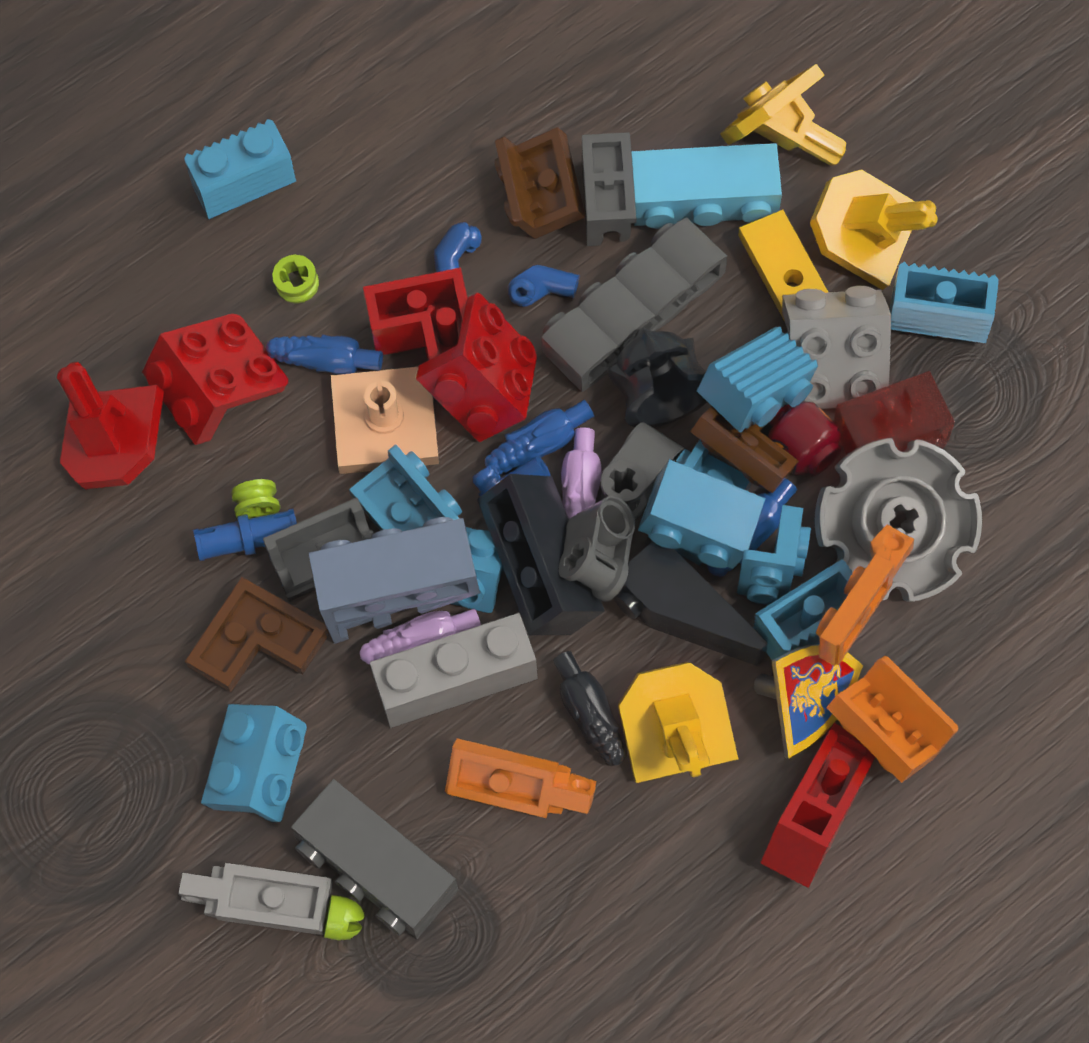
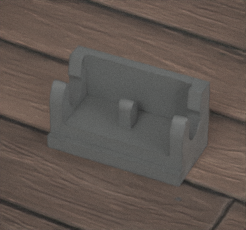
(608, 186)
(291, 546)

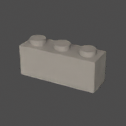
(454, 670)

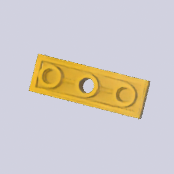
(779, 257)

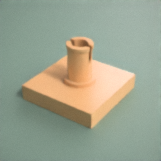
(380, 411)

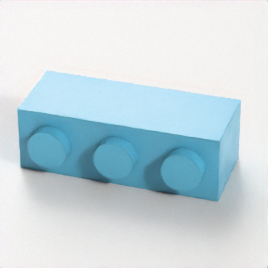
(706, 184)

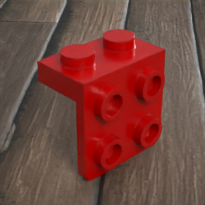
(211, 370)
(486, 376)

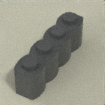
(643, 294)

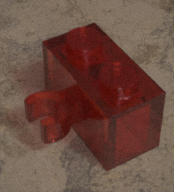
(900, 412)

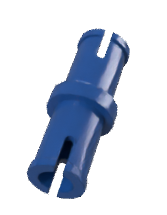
(240, 535)

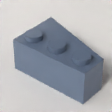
(392, 574)

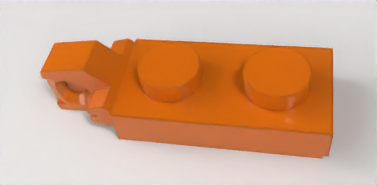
(865, 592)
(516, 781)

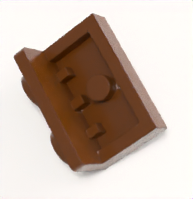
(539, 183)

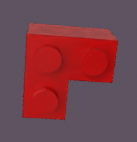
(417, 312)

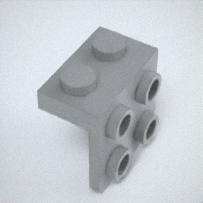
(847, 338)

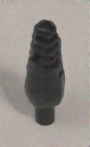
(590, 709)

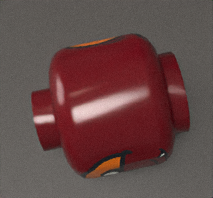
(807, 436)

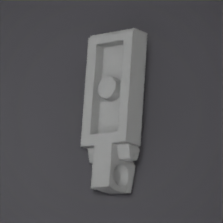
(261, 897)

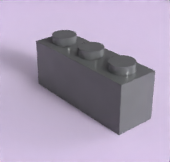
(373, 861)

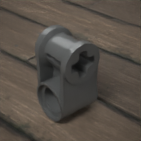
(637, 467)
(599, 547)

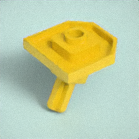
(786, 118)
(867, 225)
(675, 722)

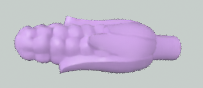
(580, 473)
(418, 632)

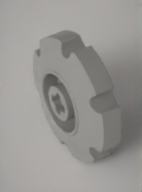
(923, 485)

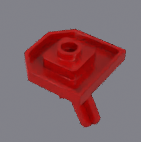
(107, 432)

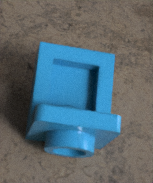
(487, 568)

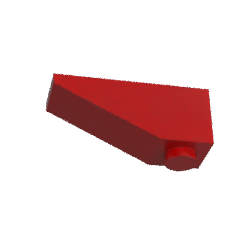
(818, 807)

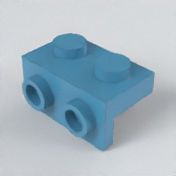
(400, 495)
(769, 575)
(255, 761)

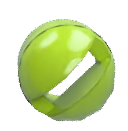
(342, 918)

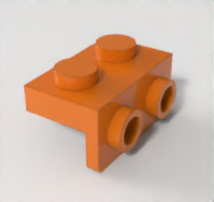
(893, 719)

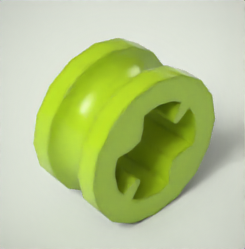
(305, 268)
(255, 498)

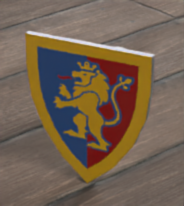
(803, 691)

